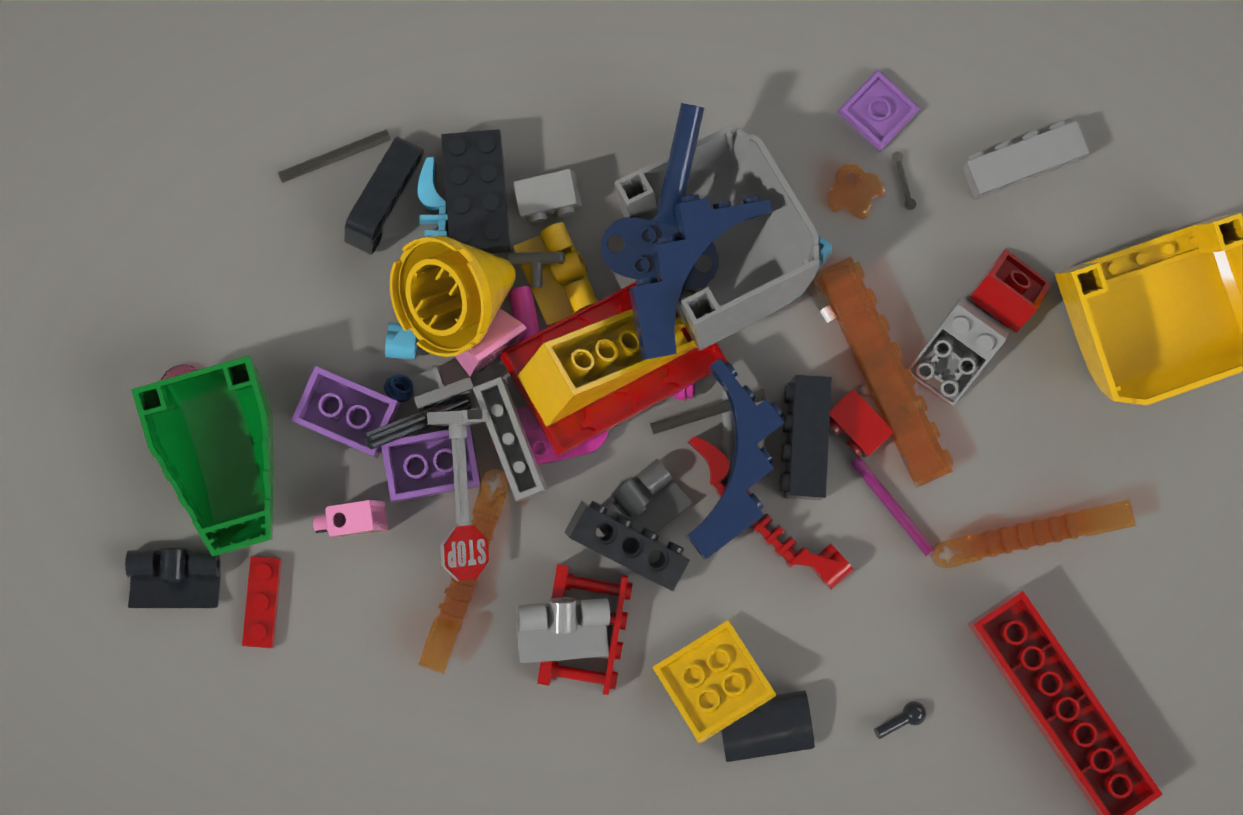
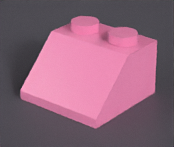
(501, 334)

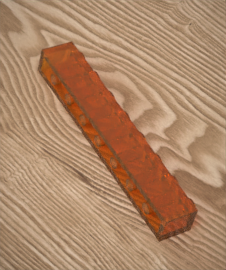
(884, 372)

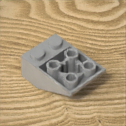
(958, 351)

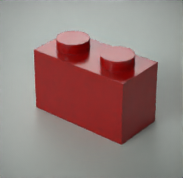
(858, 424)

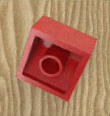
(1010, 291)

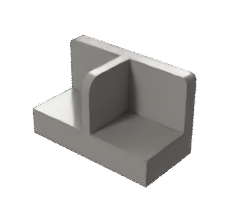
(440, 384)

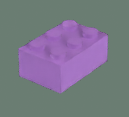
(343, 410)
(424, 465)

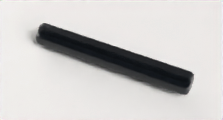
(412, 423)

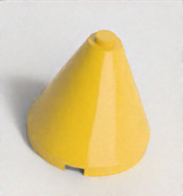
(448, 292)

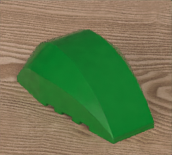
(215, 449)

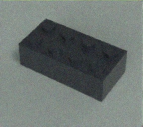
(476, 189)
(806, 437)

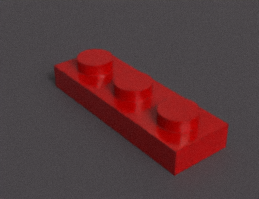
(261, 602)

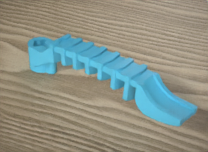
(398, 342)

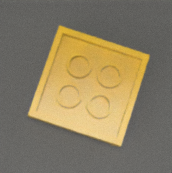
(714, 681)

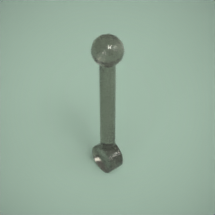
(910, 203)

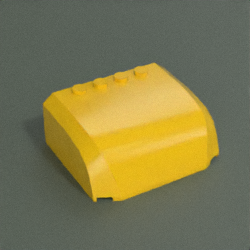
(1161, 312)

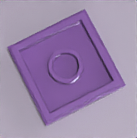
(878, 110)

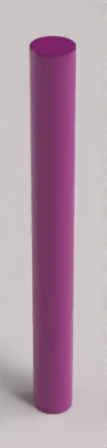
(892, 506)

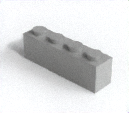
(1025, 159)
(510, 439)

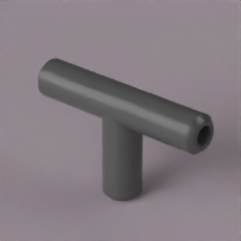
(536, 260)

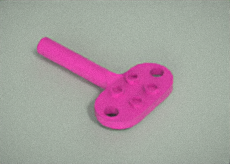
(525, 312)

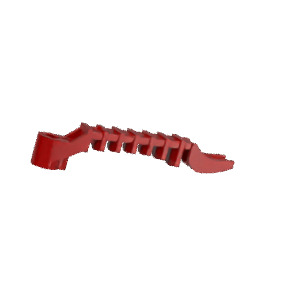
(828, 564)

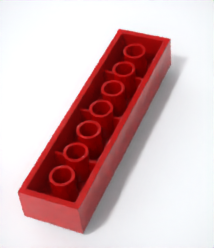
(1064, 707)

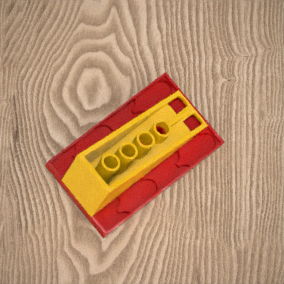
(591, 371)

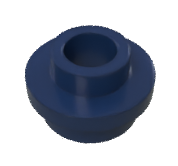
(399, 388)

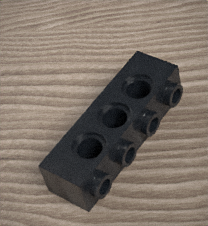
(664, 572)

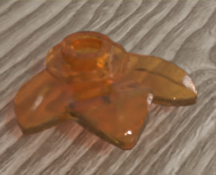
(857, 195)

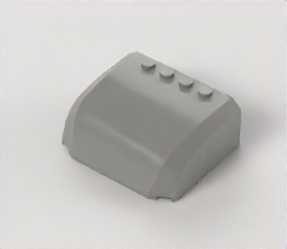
(760, 259)

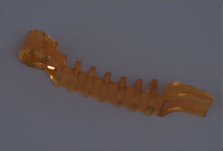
(1035, 533)

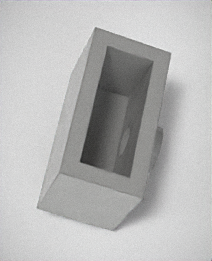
(548, 195)

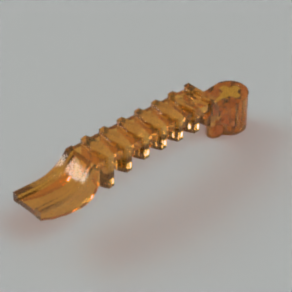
(448, 624)

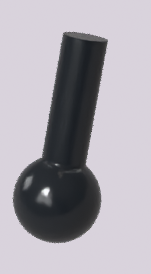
(913, 714)

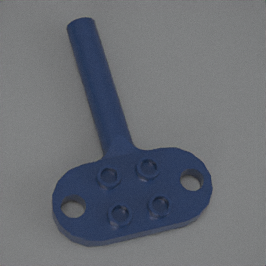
(641, 234)

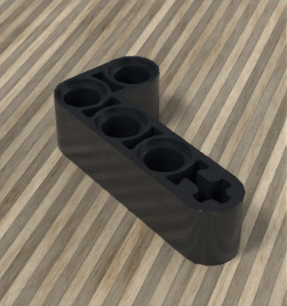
(381, 194)

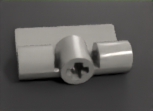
(562, 629)

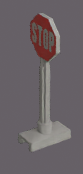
(465, 547)

